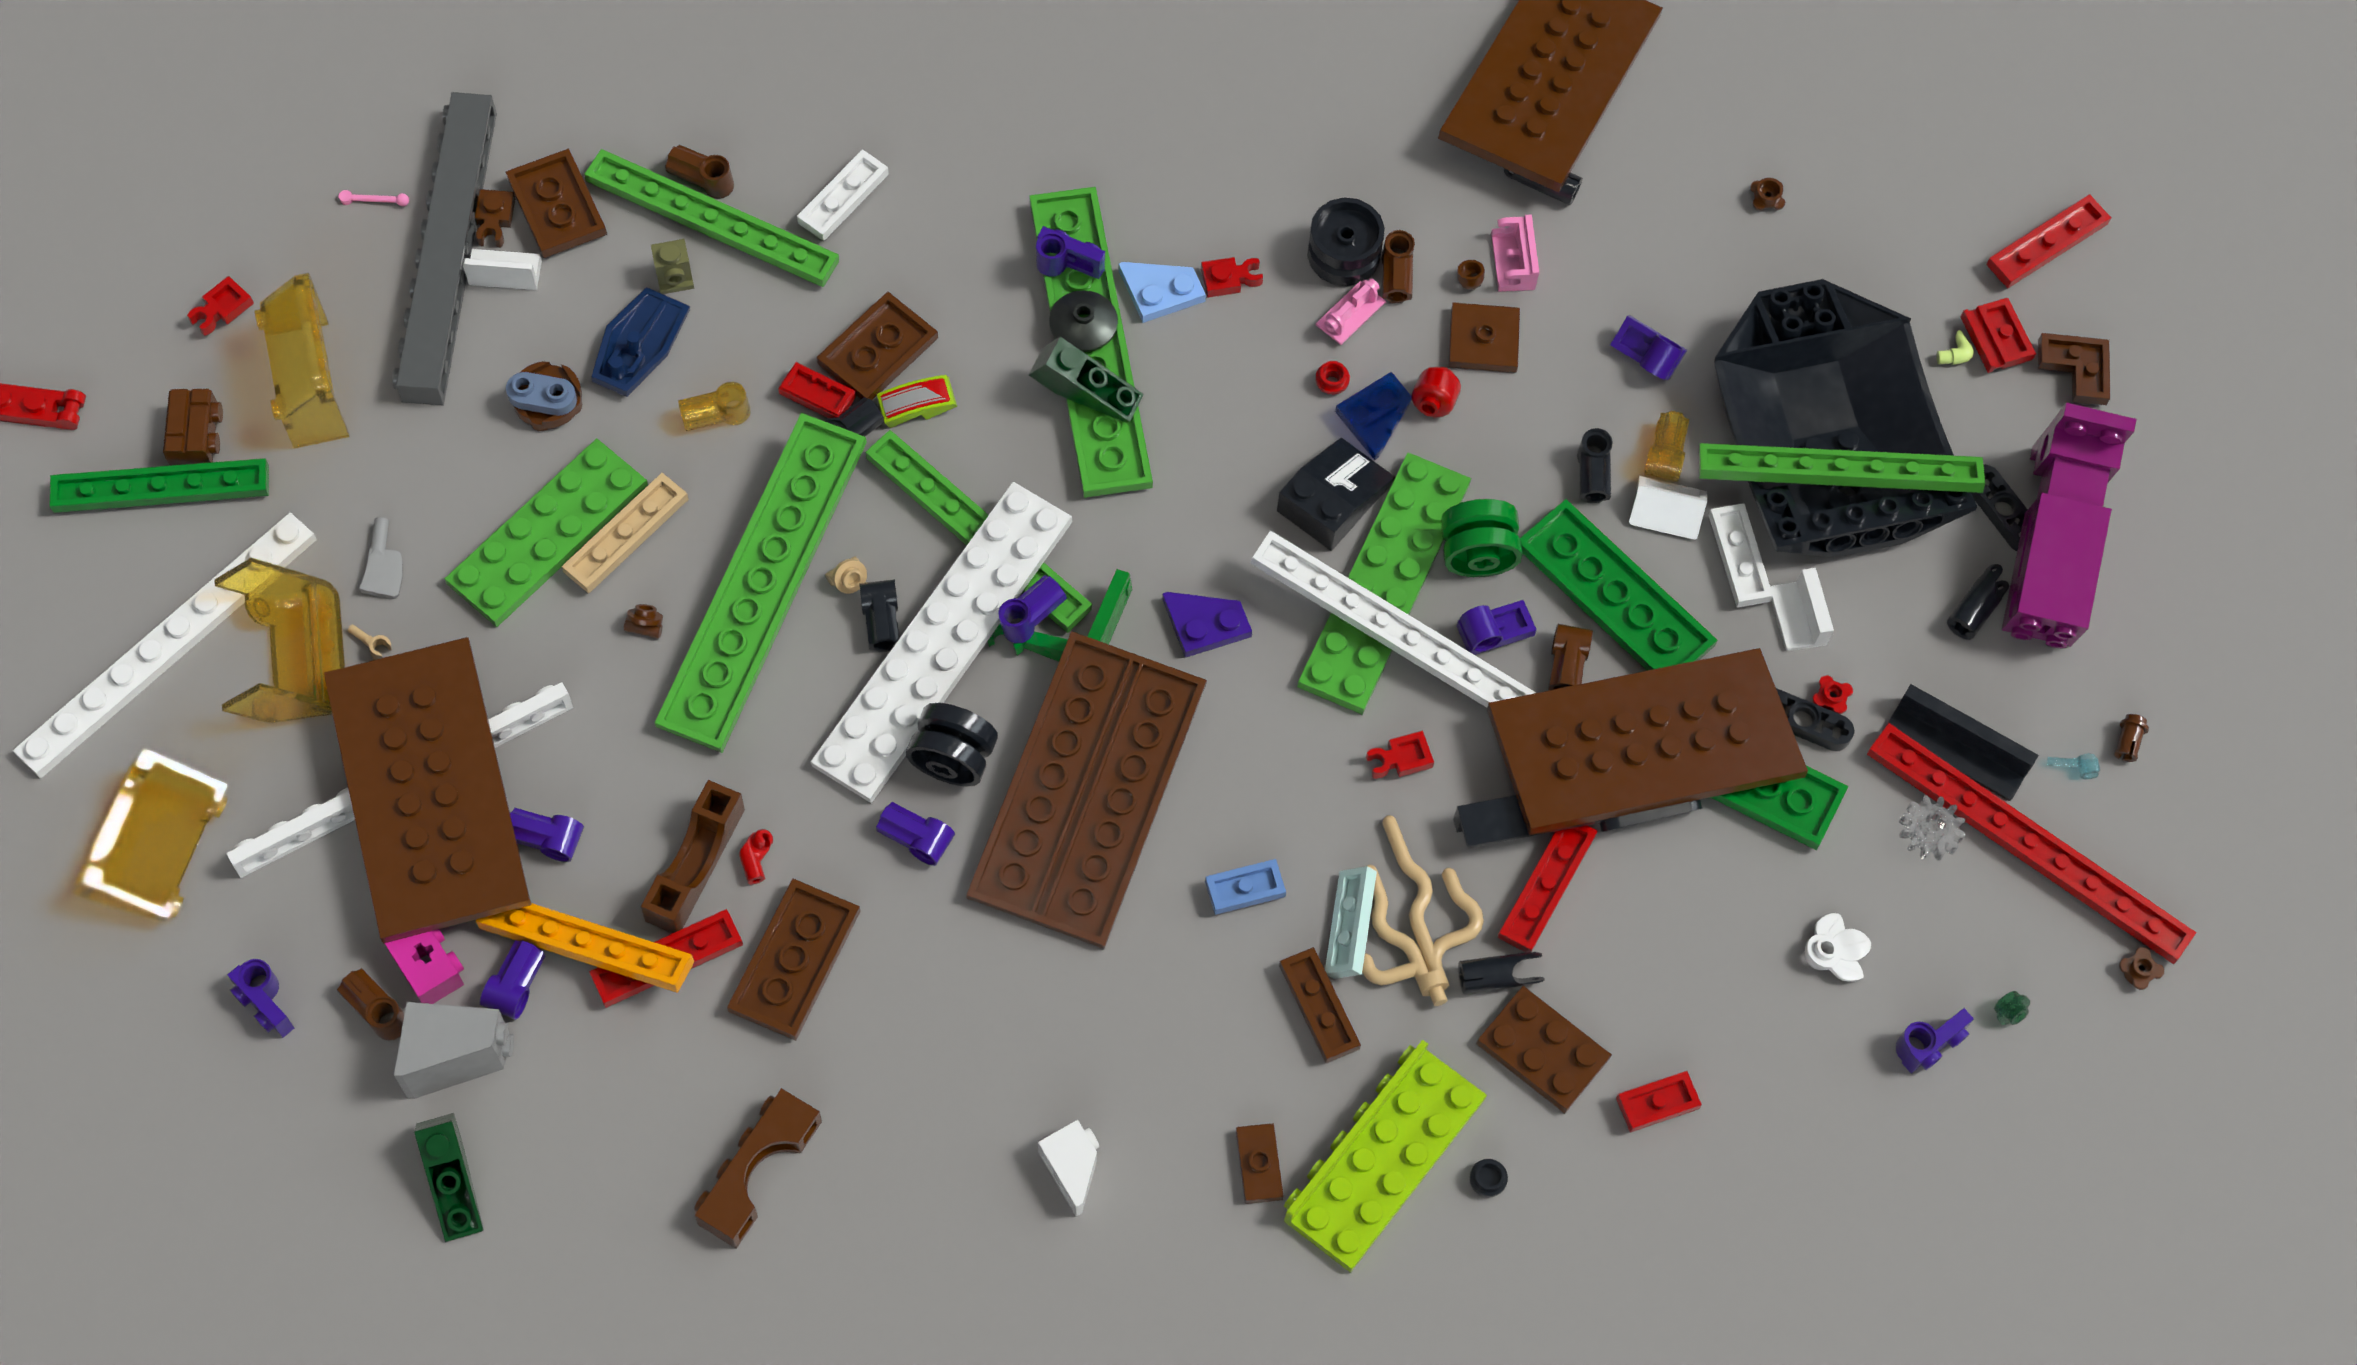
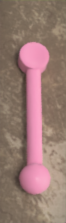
(347, 198)

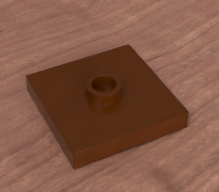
(1484, 337)

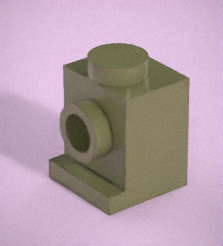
(672, 266)

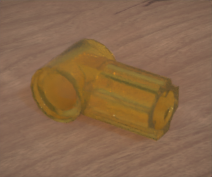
(712, 408)
(1666, 453)

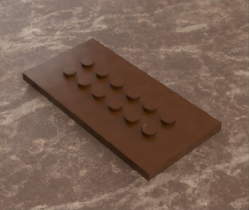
(1548, 84)
(1645, 741)
(426, 790)
(1087, 790)

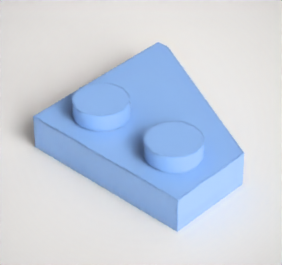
(1161, 288)

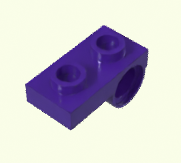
(1070, 253)
(1649, 348)
(1489, 629)
(261, 997)
(1933, 1040)

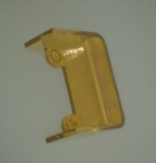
(299, 363)
(303, 640)

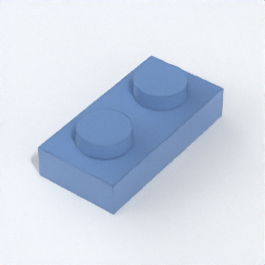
(1245, 886)

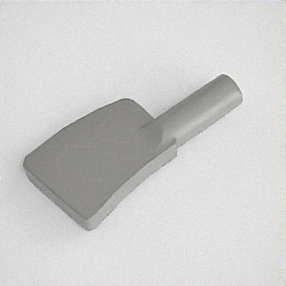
(383, 567)

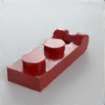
(40, 406)

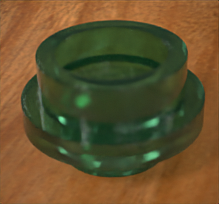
(2012, 1008)

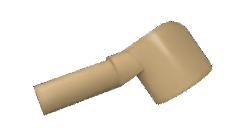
(370, 641)

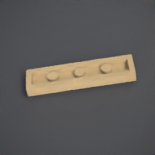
(625, 533)

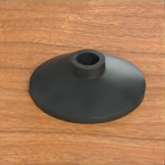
(1084, 333)

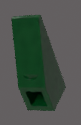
(1084, 380)
(448, 1176)

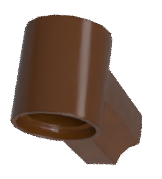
(700, 170)
(1398, 267)
(1570, 651)
(372, 1004)

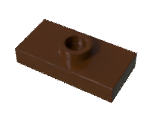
(1259, 1163)

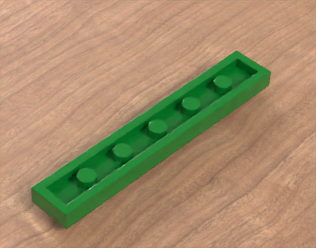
(159, 485)

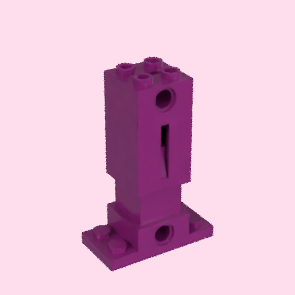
(2065, 526)

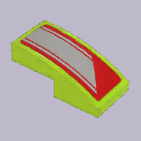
(916, 398)

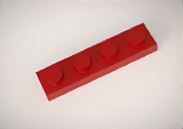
(2048, 241)
(1546, 887)
(702, 939)

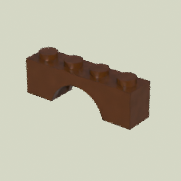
(680, 886)
(784, 1127)

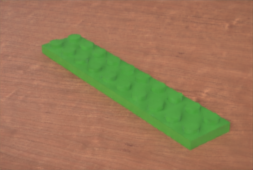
(1107, 450)
(760, 583)

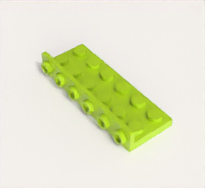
(1382, 1156)

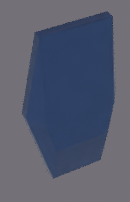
(638, 341)

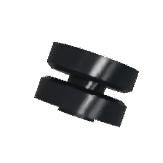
(1345, 241)
(951, 744)

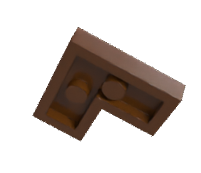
(2082, 356)

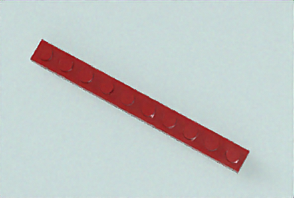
(2032, 844)

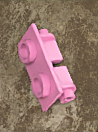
(1351, 311)

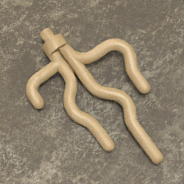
(1426, 961)

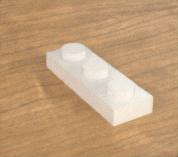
(842, 195)
(1740, 555)

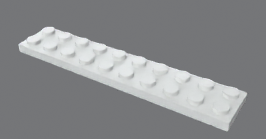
(941, 641)

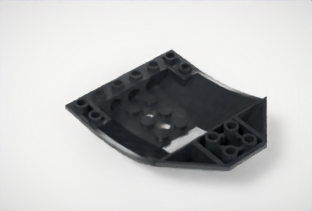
(1834, 375)

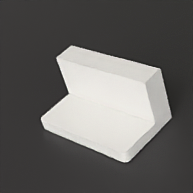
(503, 269)
(1668, 507)
(1802, 612)

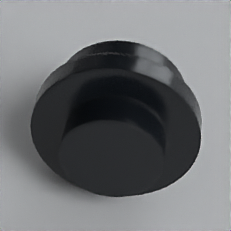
(1488, 1178)

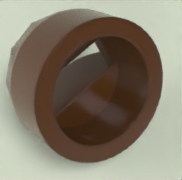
(1470, 274)

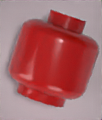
(1437, 390)

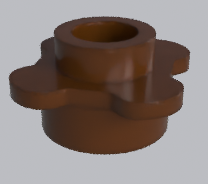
(1771, 187)
(2138, 978)

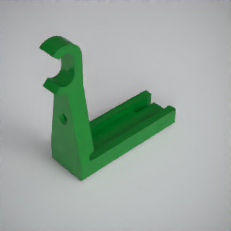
(1101, 629)

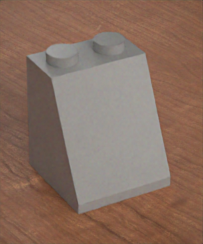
(449, 1046)

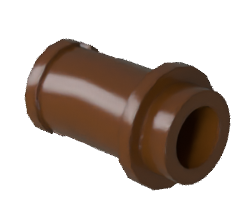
(2131, 736)

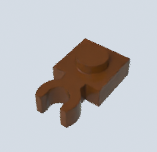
(493, 212)

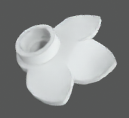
(1841, 948)

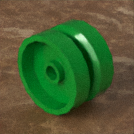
(1481, 538)

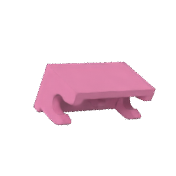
(1515, 254)

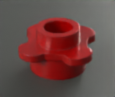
(1835, 704)

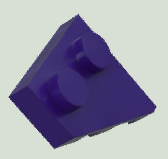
(1205, 621)

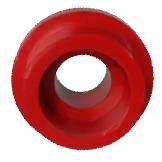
(1336, 370)

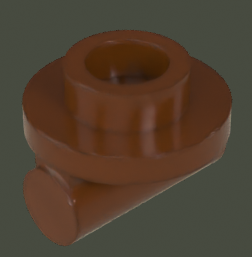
(644, 621)

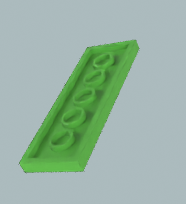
(546, 532)

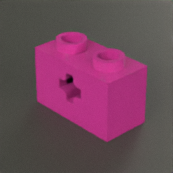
(428, 980)

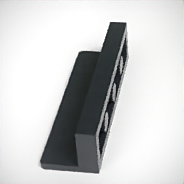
(1964, 742)
(1495, 821)

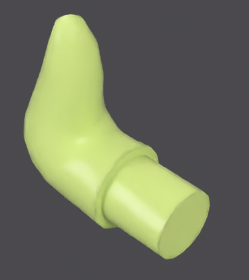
(1958, 355)

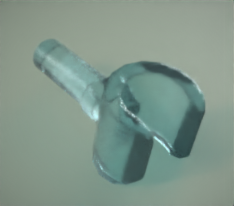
(2087, 764)

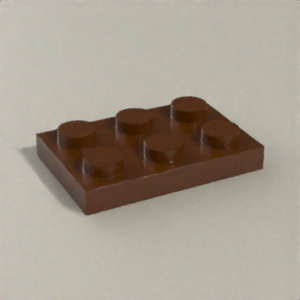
(556, 203)
(877, 347)
(1544, 1049)

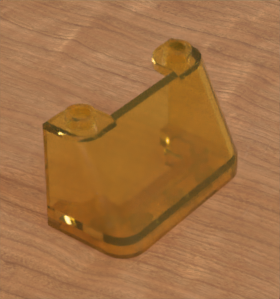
(150, 837)

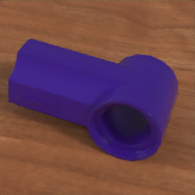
(1031, 607)
(553, 836)
(923, 837)
(511, 985)

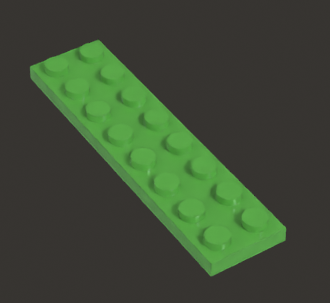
(1392, 566)

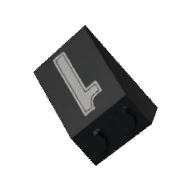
(1333, 492)

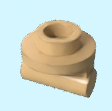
(847, 575)

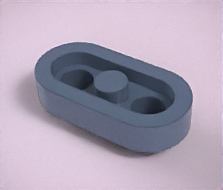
(539, 395)

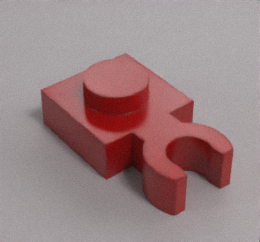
(1225, 277)
(222, 302)
(1405, 753)

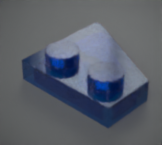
(1375, 412)

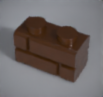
(191, 427)

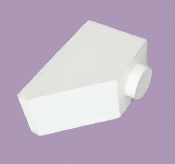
(1071, 1161)

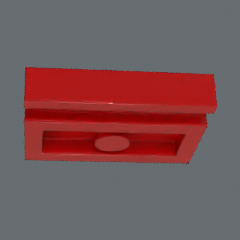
(1998, 335)

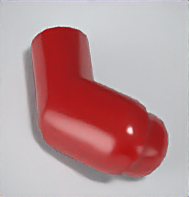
(752, 854)

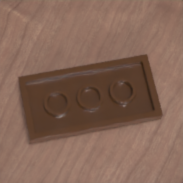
(794, 959)

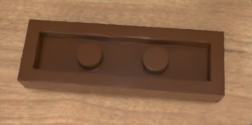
(1319, 1005)

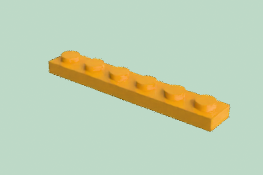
(593, 945)

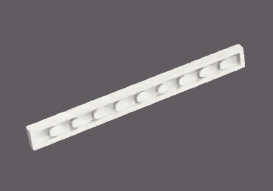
(1385, 622)
(154, 654)
(324, 818)

